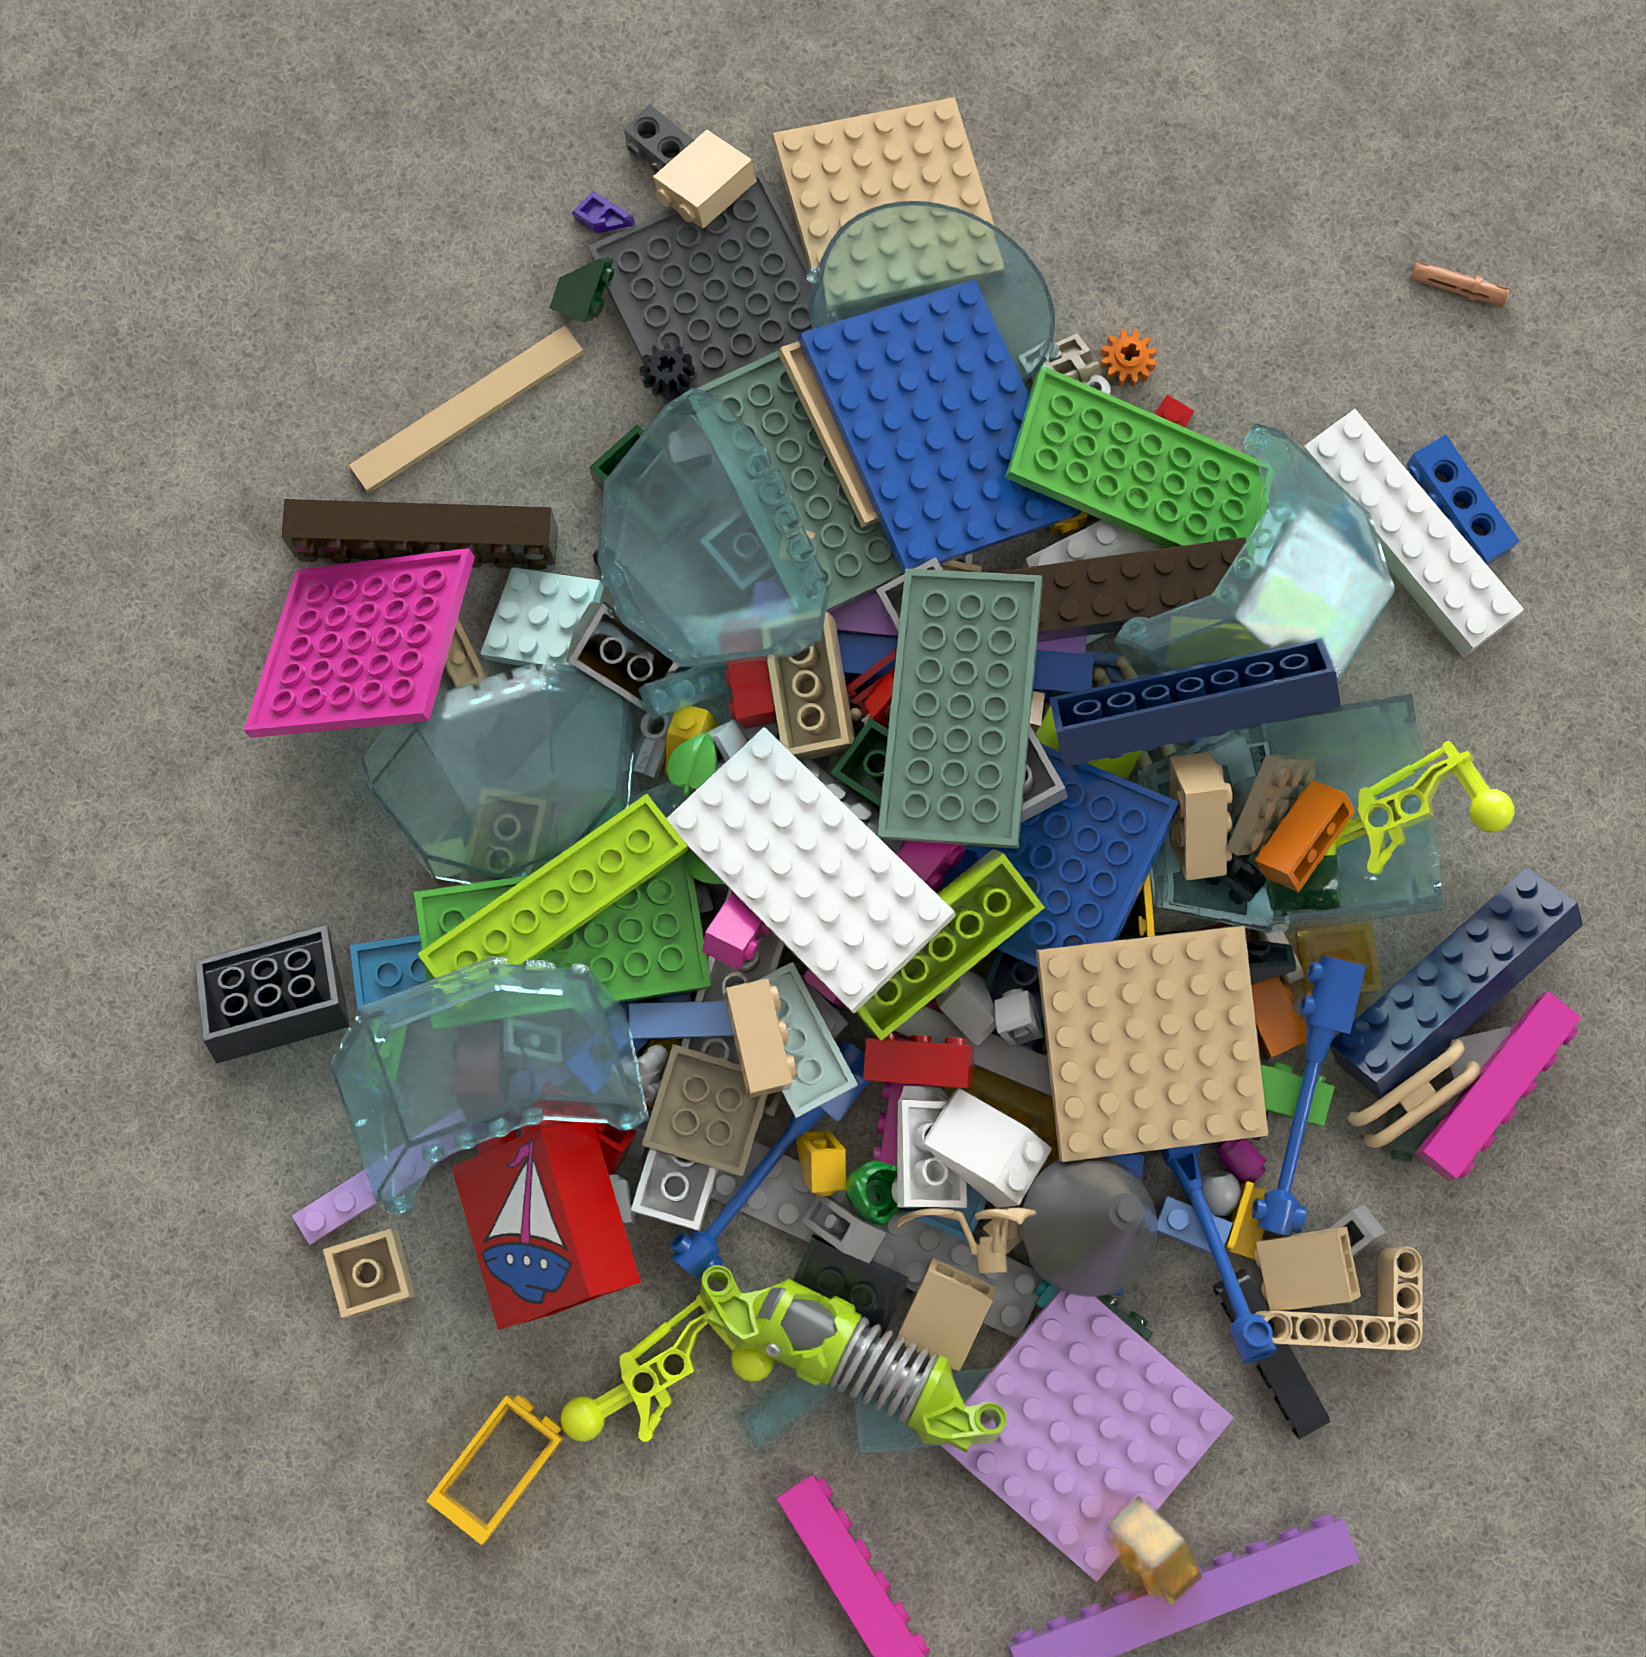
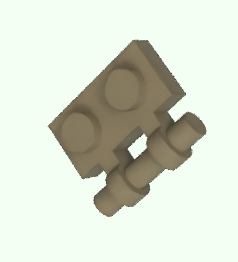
(1073, 355)

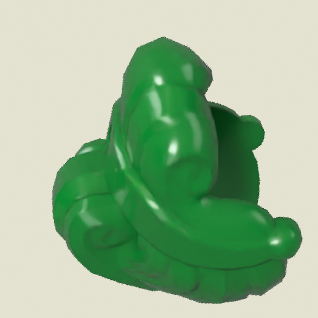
(872, 1180)

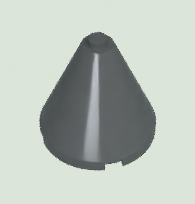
(1089, 1226)

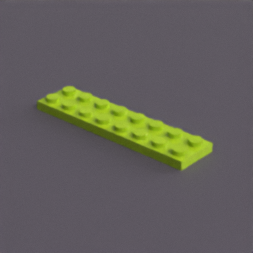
(563, 892)

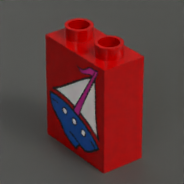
(544, 1221)

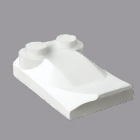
(922, 1177)

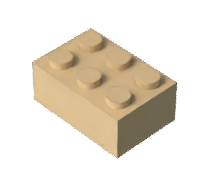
(1203, 820)
(760, 1037)

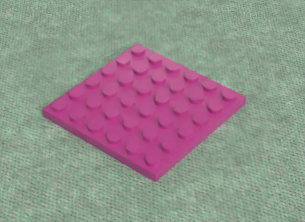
(361, 644)

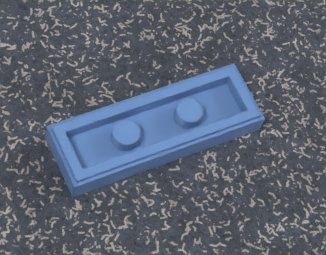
(679, 1020)

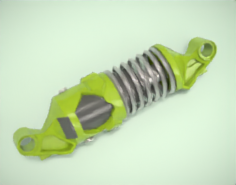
(836, 1346)

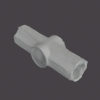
(651, 748)

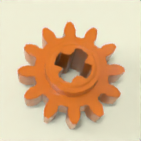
(1141, 360)

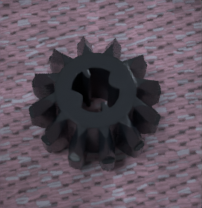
(669, 359)

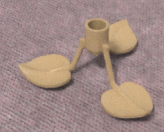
(992, 1250)

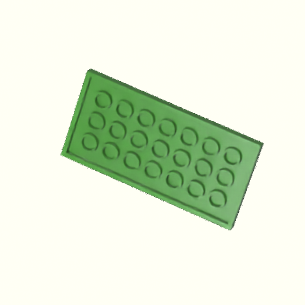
(1133, 466)
(635, 947)

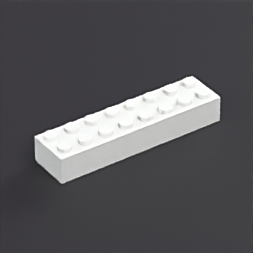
(1416, 536)

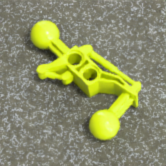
(1489, 810)
(585, 1417)

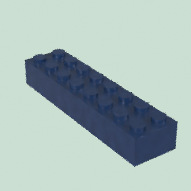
(1195, 702)
(1457, 983)

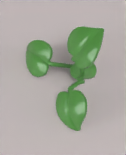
(690, 767)

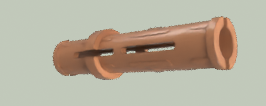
(1461, 284)

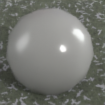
(1221, 1192)

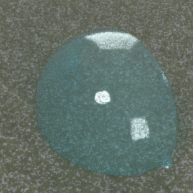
(925, 248)

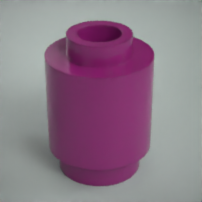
(1242, 1159)

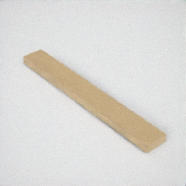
(466, 409)

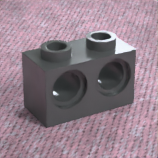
(666, 138)

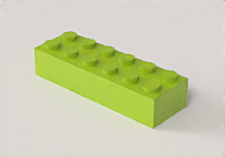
(989, 907)

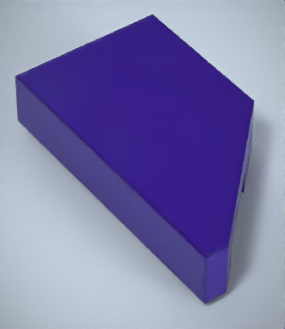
(601, 215)

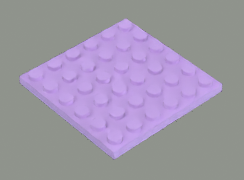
(1088, 1427)

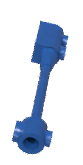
(1326, 1011)
(699, 1248)
(1249, 1330)

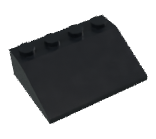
(270, 994)

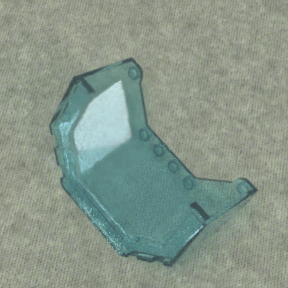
(1298, 578)
(479, 1060)

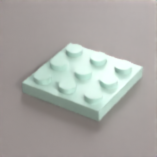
(538, 617)

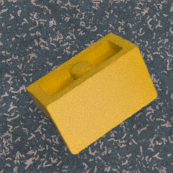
(1244, 1229)

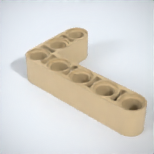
(1352, 1327)

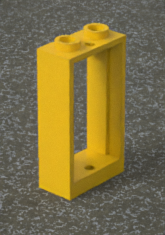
(457, 1512)

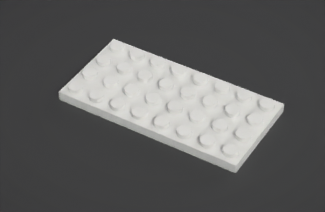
(810, 869)

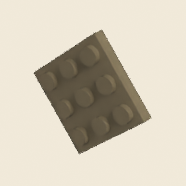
(1270, 800)
(704, 1112)

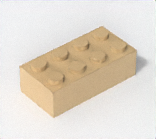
(813, 698)

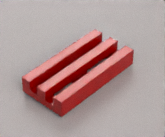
(858, 699)

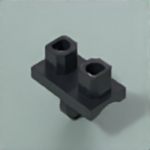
(1241, 878)

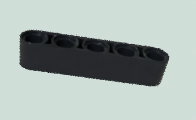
(1280, 1370)

